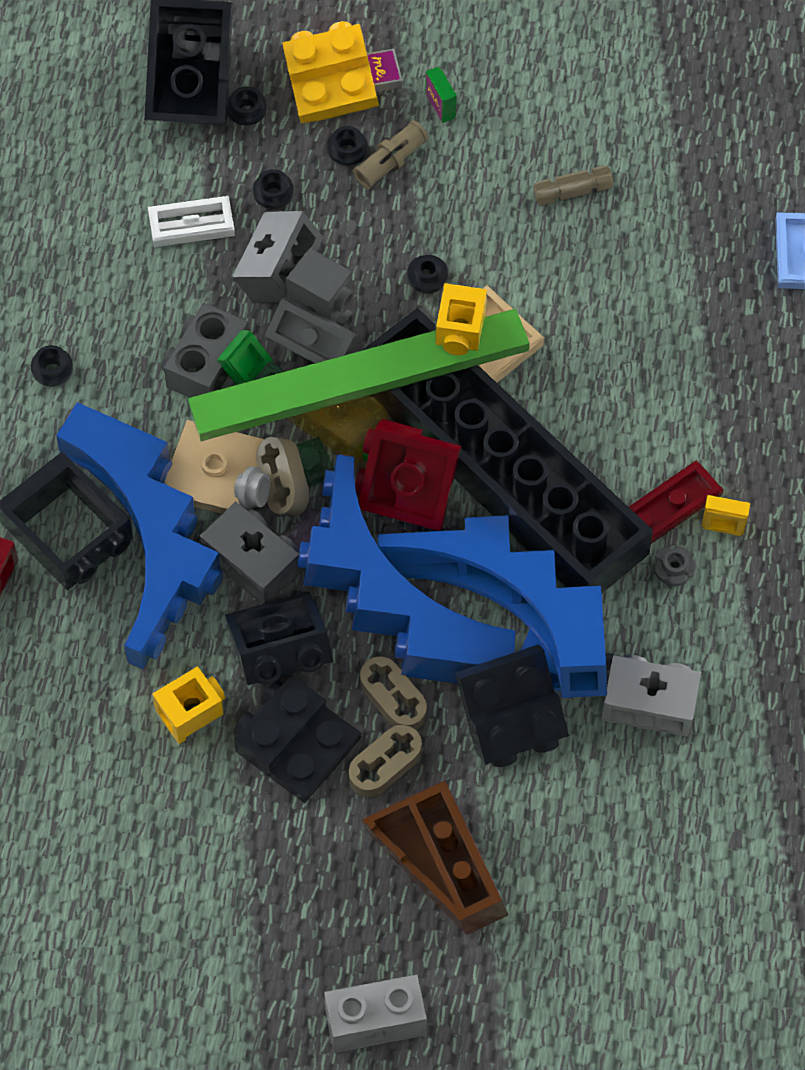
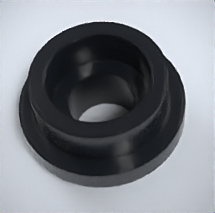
(246, 97)
(347, 136)
(273, 179)
(427, 283)
(51, 355)

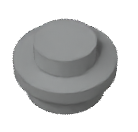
(252, 488)

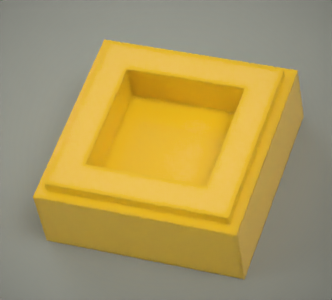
(725, 515)

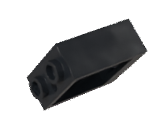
(44, 488)

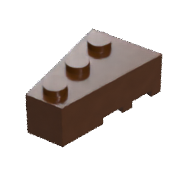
(438, 852)

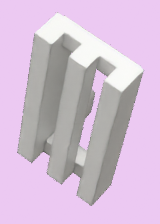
(191, 227)

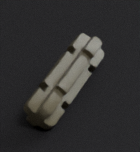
(573, 185)

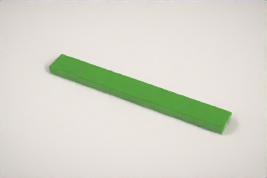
(349, 378)

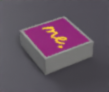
(385, 70)

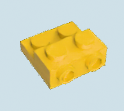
(330, 72)

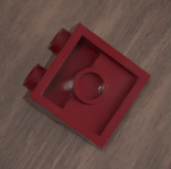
(407, 474)

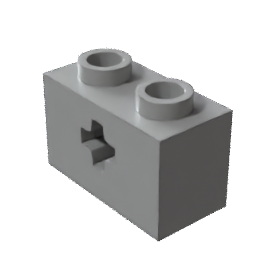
(631, 705)
(375, 1013)

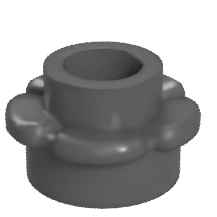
(670, 575)

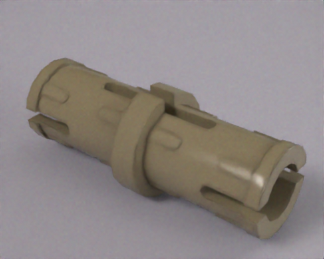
(409, 138)

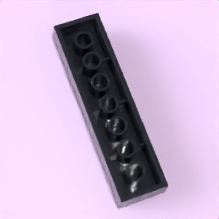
(520, 470)

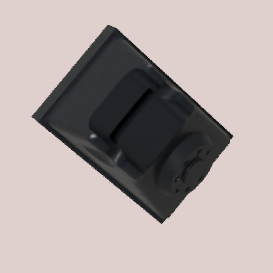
(188, 61)

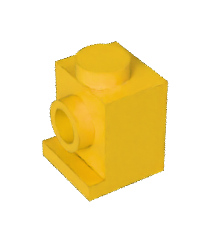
(460, 318)
(188, 689)

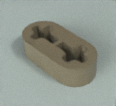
(288, 482)
(400, 687)
(391, 768)

